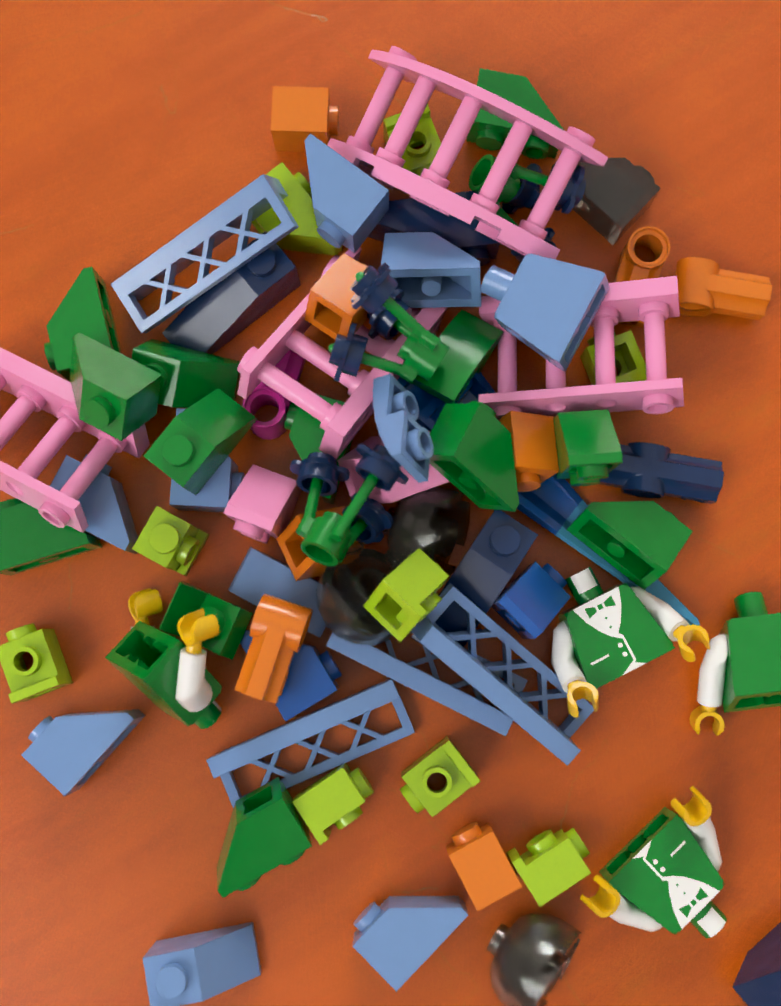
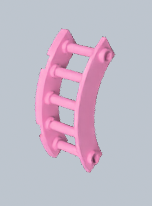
(432, 185)

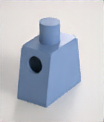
(547, 304)

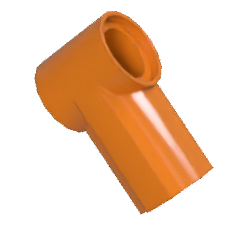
(635, 269)
(711, 290)
(276, 635)

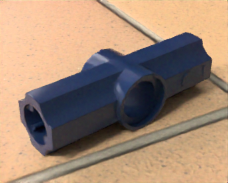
(654, 472)

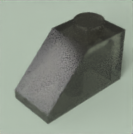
(615, 196)

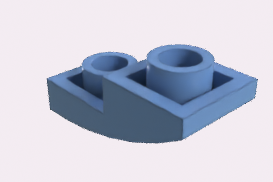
(402, 436)
(267, 575)

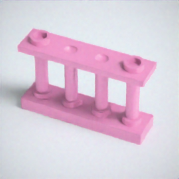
(625, 301)
(45, 391)
(338, 421)

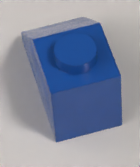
(532, 600)
(308, 681)

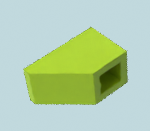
(300, 205)

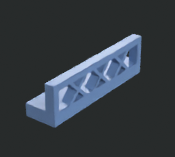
(197, 244)
(430, 685)
(491, 686)
(316, 722)

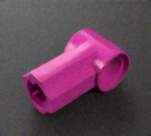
(290, 364)

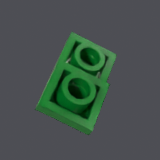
(470, 347)

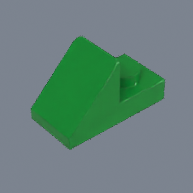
(231, 618)

